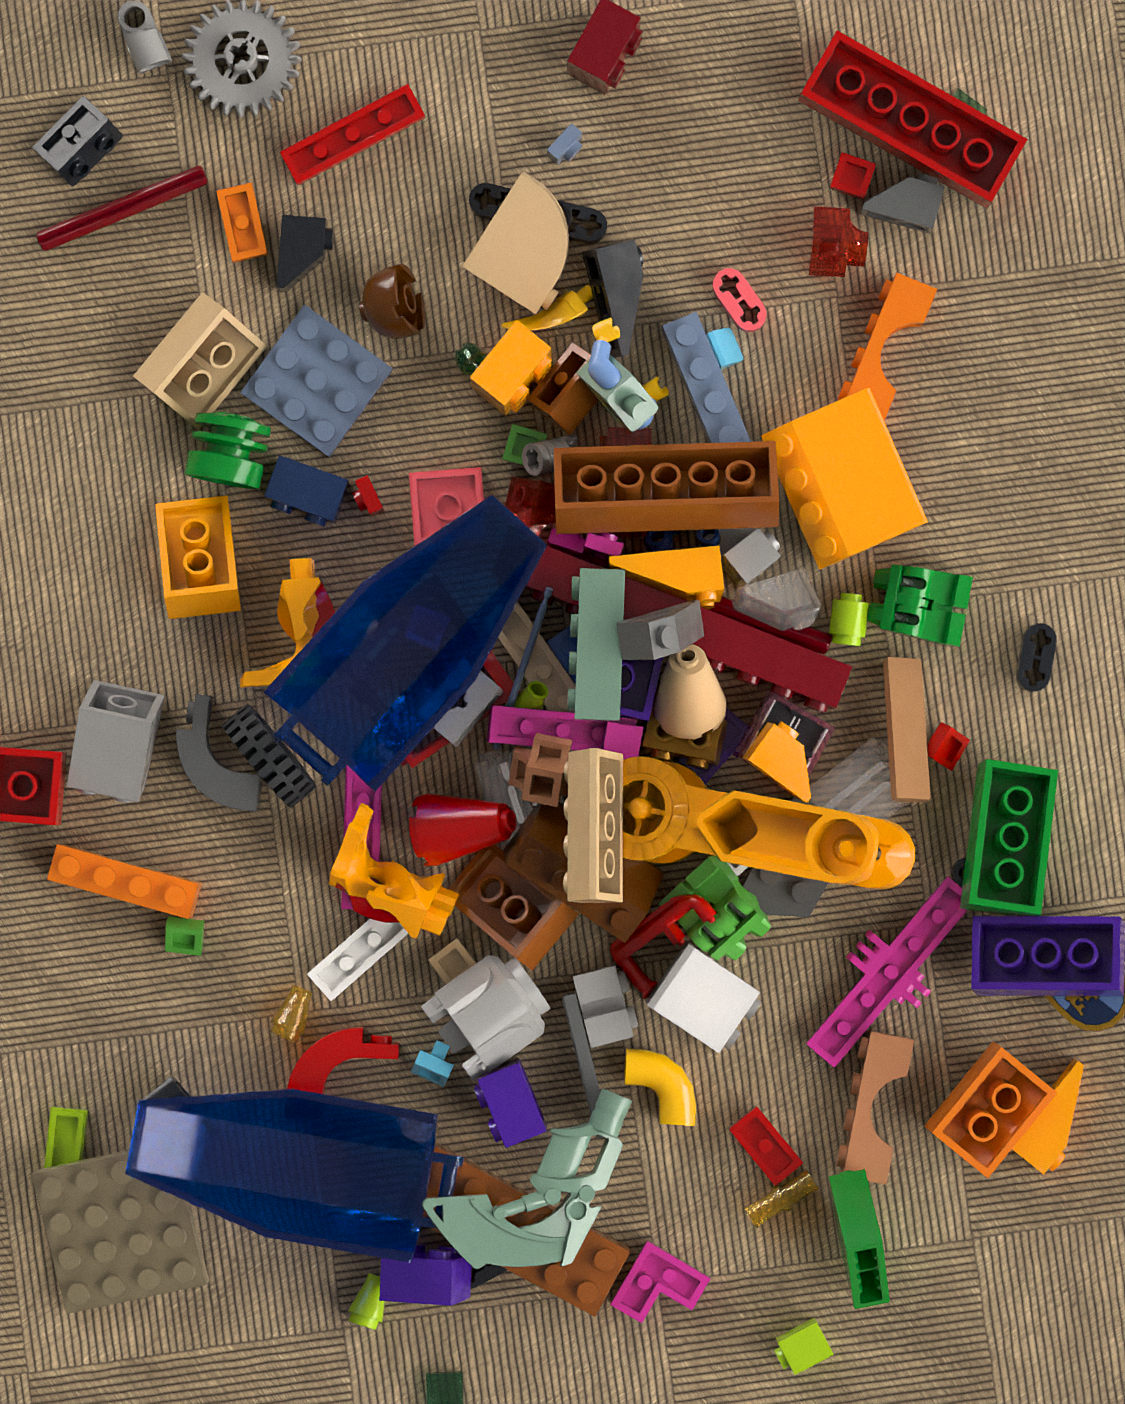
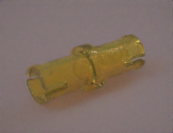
(781, 1198)

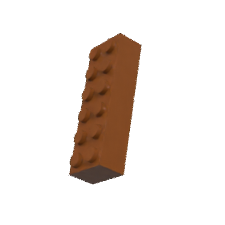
(666, 487)
(579, 1283)

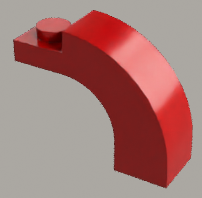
(329, 1051)

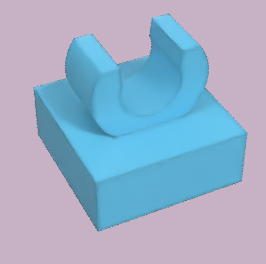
(433, 1065)

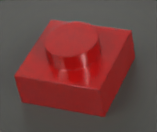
(852, 176)
(367, 497)
(946, 746)

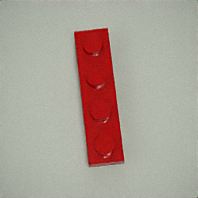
(352, 134)

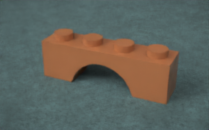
(883, 1060)

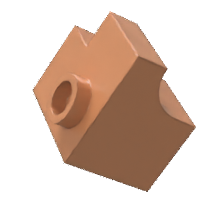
(541, 769)

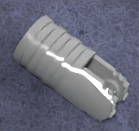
(539, 456)

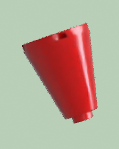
(457, 826)

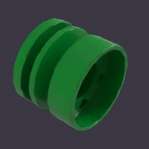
(228, 450)

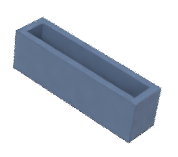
(704, 380)

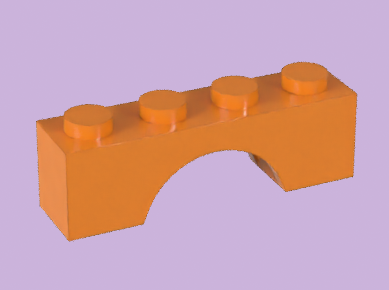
(903, 307)
(124, 881)

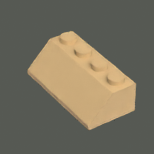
(594, 826)

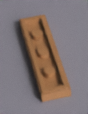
(906, 730)

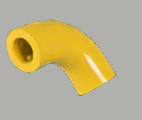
(666, 1080)

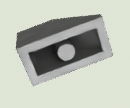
(908, 204)

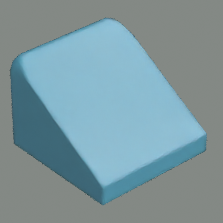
(725, 347)

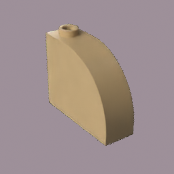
(523, 246)

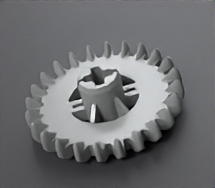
(261, 28)

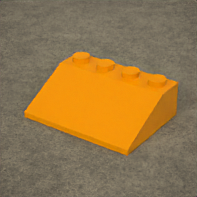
(845, 479)

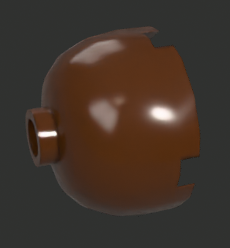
(391, 304)

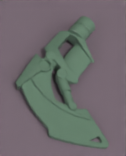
(484, 1234)

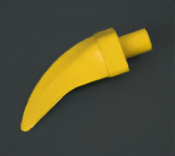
(564, 309)

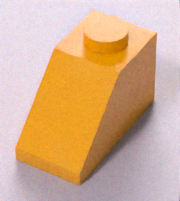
(781, 759)

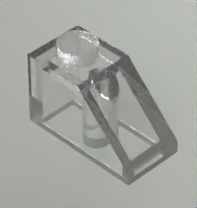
(780, 601)

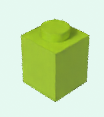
(802, 1347)

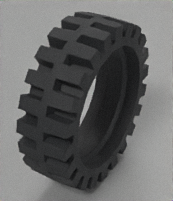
(268, 757)

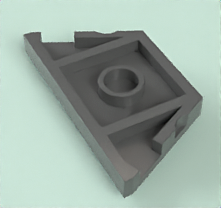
(784, 893)

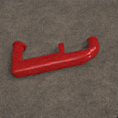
(659, 921)

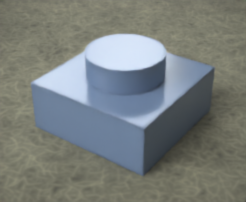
(566, 145)

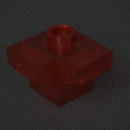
(835, 242)
(532, 502)

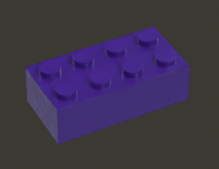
(1048, 955)

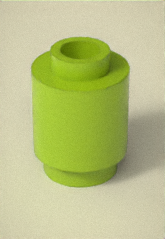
(848, 619)

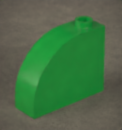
(859, 1238)

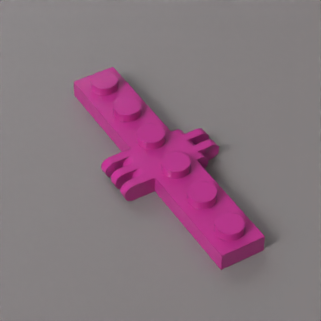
(888, 972)

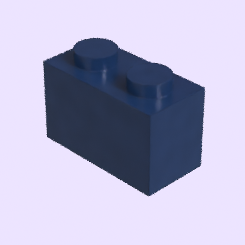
(306, 490)

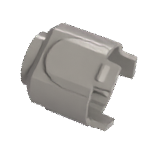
(491, 1010)

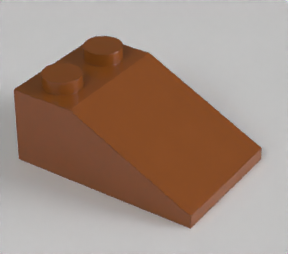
(511, 907)

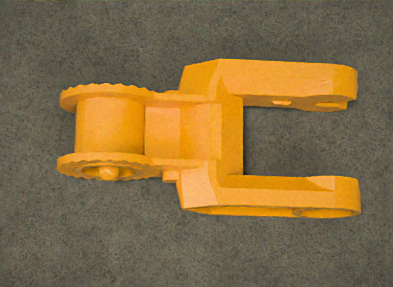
(675, 814)

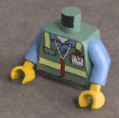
(615, 386)

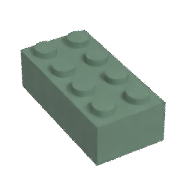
(598, 647)

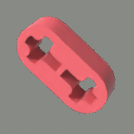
(746, 295)

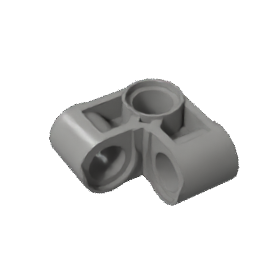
(145, 42)

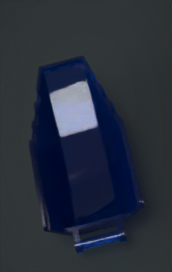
(406, 644)
(297, 1166)

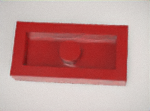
(765, 1145)

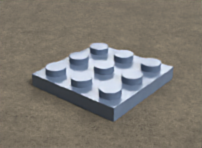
(316, 380)

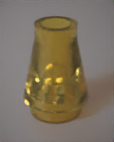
(292, 1015)

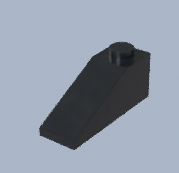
(616, 285)

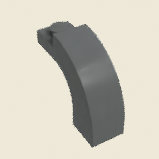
(209, 776)

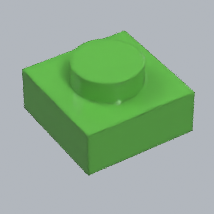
(517, 440)
(184, 936)

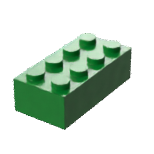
(1009, 838)

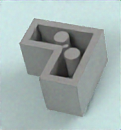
(746, 553)

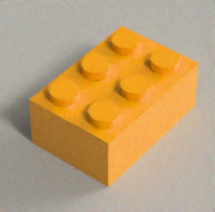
(512, 369)

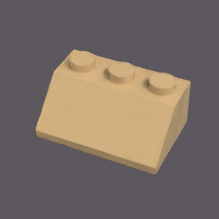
(200, 360)

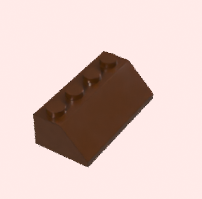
(540, 856)

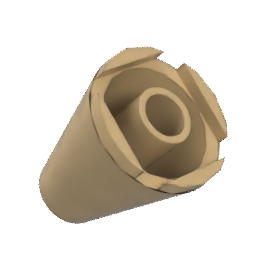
(689, 695)

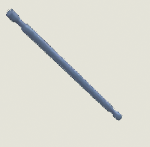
(528, 651)

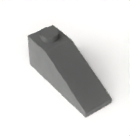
(660, 632)

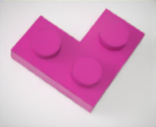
(594, 549)
(655, 1273)

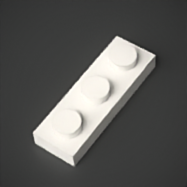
(355, 956)

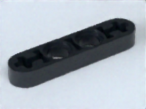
(584, 212)

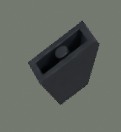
(301, 248)

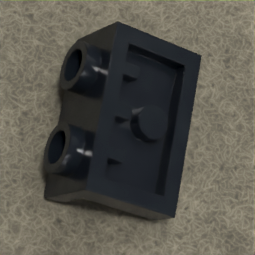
(78, 141)

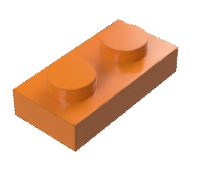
(242, 222)

